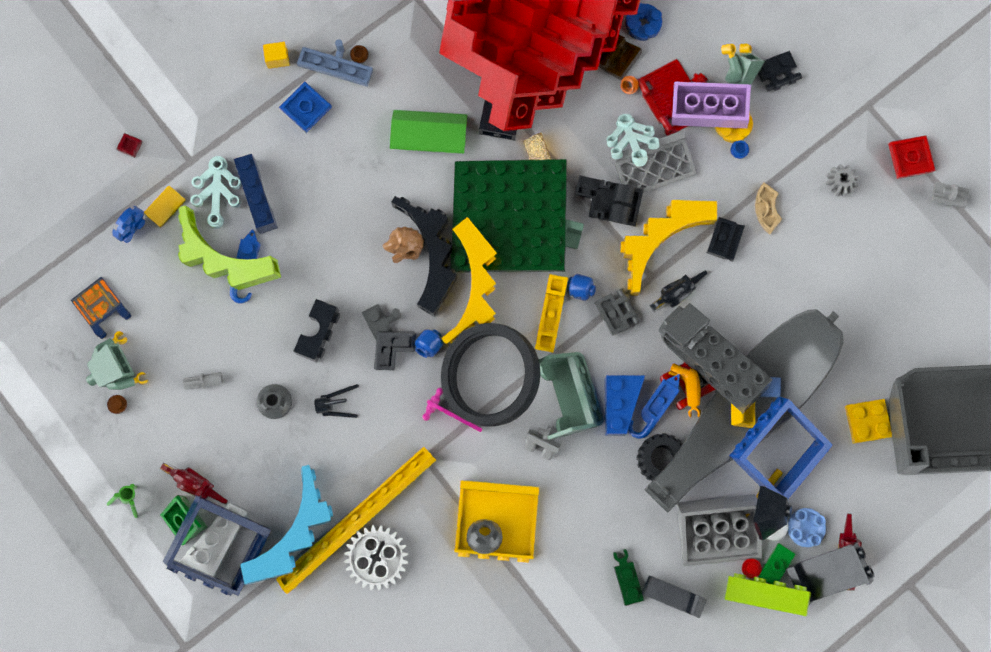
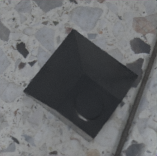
(770, 512)

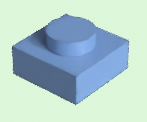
(774, 388)

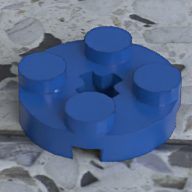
(650, 30)
(128, 223)

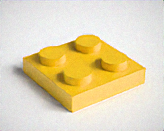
(868, 421)

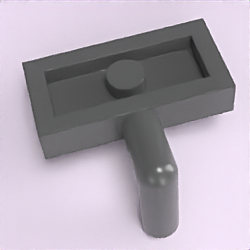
(377, 321)

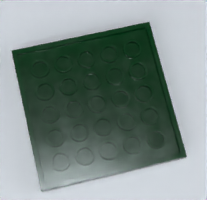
(516, 209)

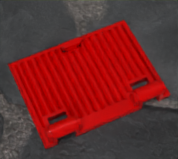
(661, 95)

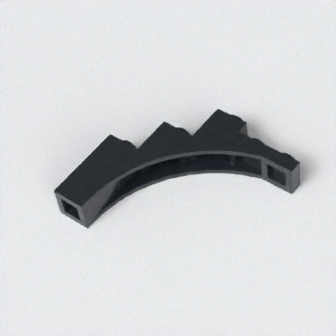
(440, 278)

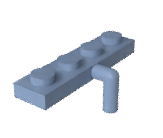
(335, 65)

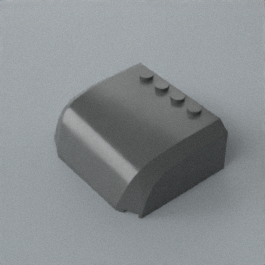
(942, 420)

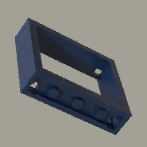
(209, 580)

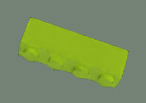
(768, 596)

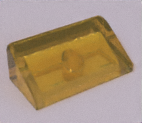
(536, 147)

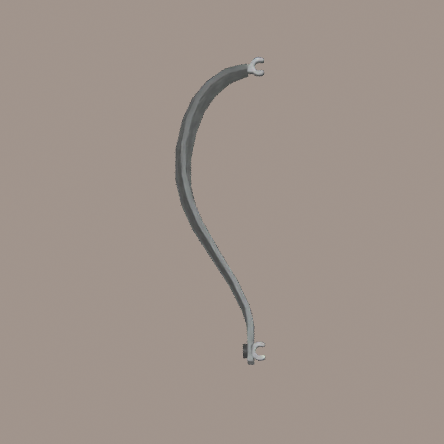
(798, 353)

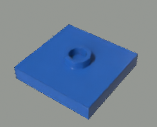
(305, 107)

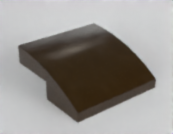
(621, 60)

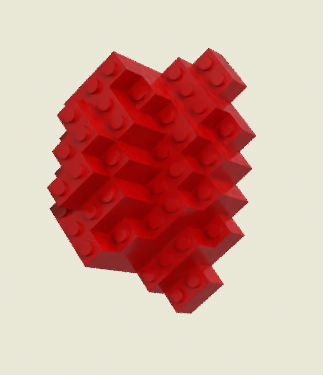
(530, 49)

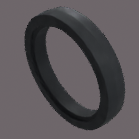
(451, 363)

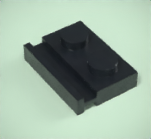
(725, 239)

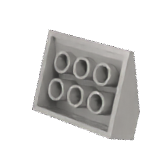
(718, 530)

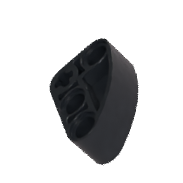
(674, 596)

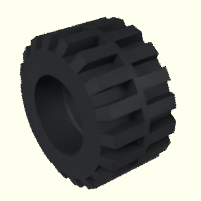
(648, 446)

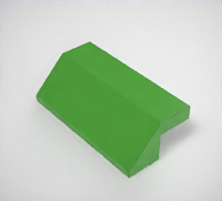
(428, 131)

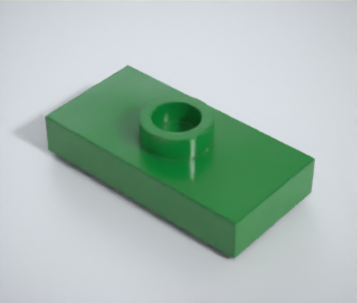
(776, 564)

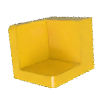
(276, 55)

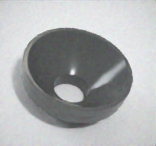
(281, 408)
(481, 543)

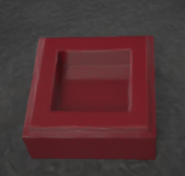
(129, 145)

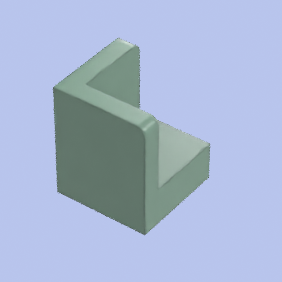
(573, 233)

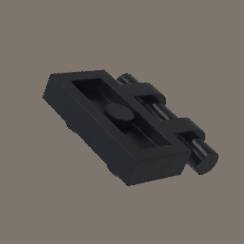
(777, 66)

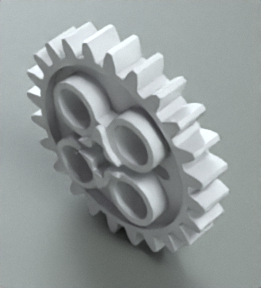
(392, 565)

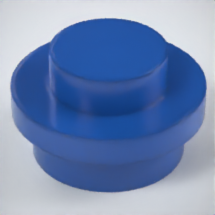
(739, 149)

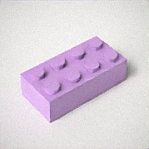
(711, 104)

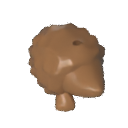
(404, 243)

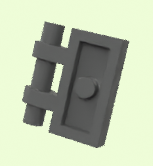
(612, 314)

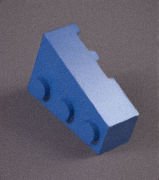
(620, 401)

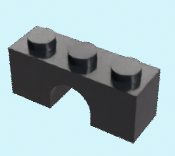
(313, 347)

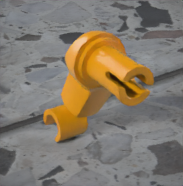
(692, 385)

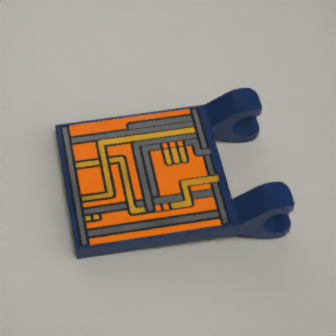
(97, 304)

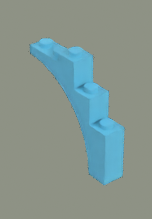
(277, 560)

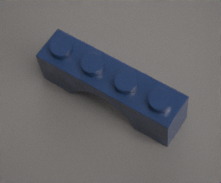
(255, 194)

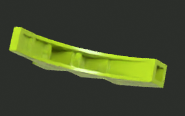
(241, 272)

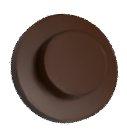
(359, 54)
(117, 404)

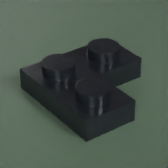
(388, 344)

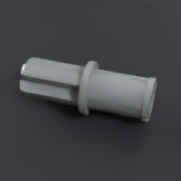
(203, 381)

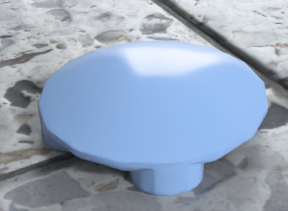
(806, 527)

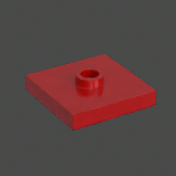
(911, 157)

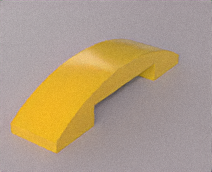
(551, 313)

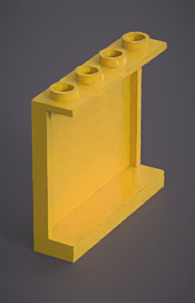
(508, 506)

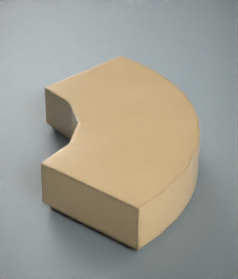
(766, 209)

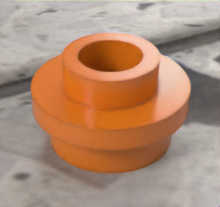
(625, 84)

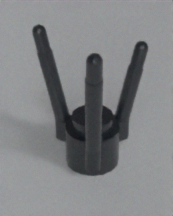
(324, 403)

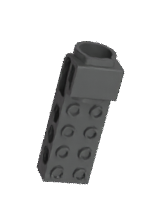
(713, 357)

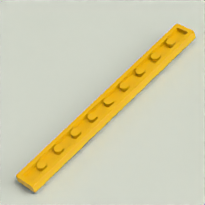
(356, 519)

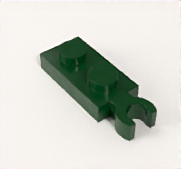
(627, 580)

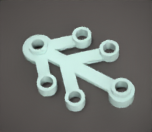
(627, 123)
(216, 188)

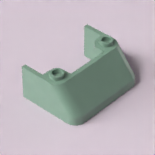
(574, 393)

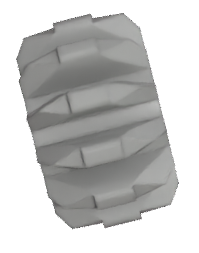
(842, 173)

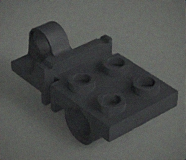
(613, 201)

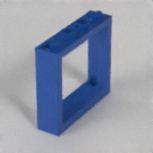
(802, 467)

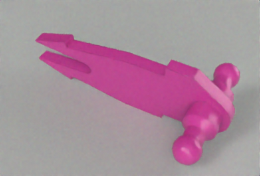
(433, 405)

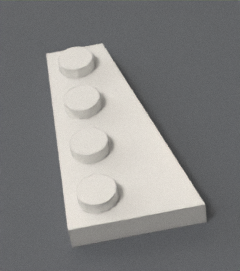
(214, 544)

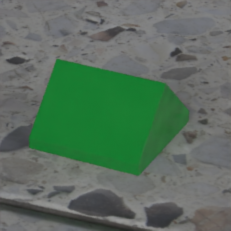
(175, 514)

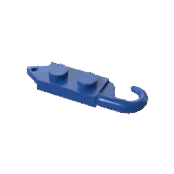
(247, 249)
(657, 406)

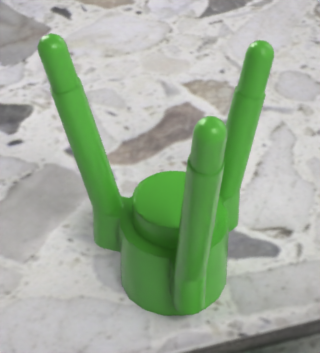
(126, 496)

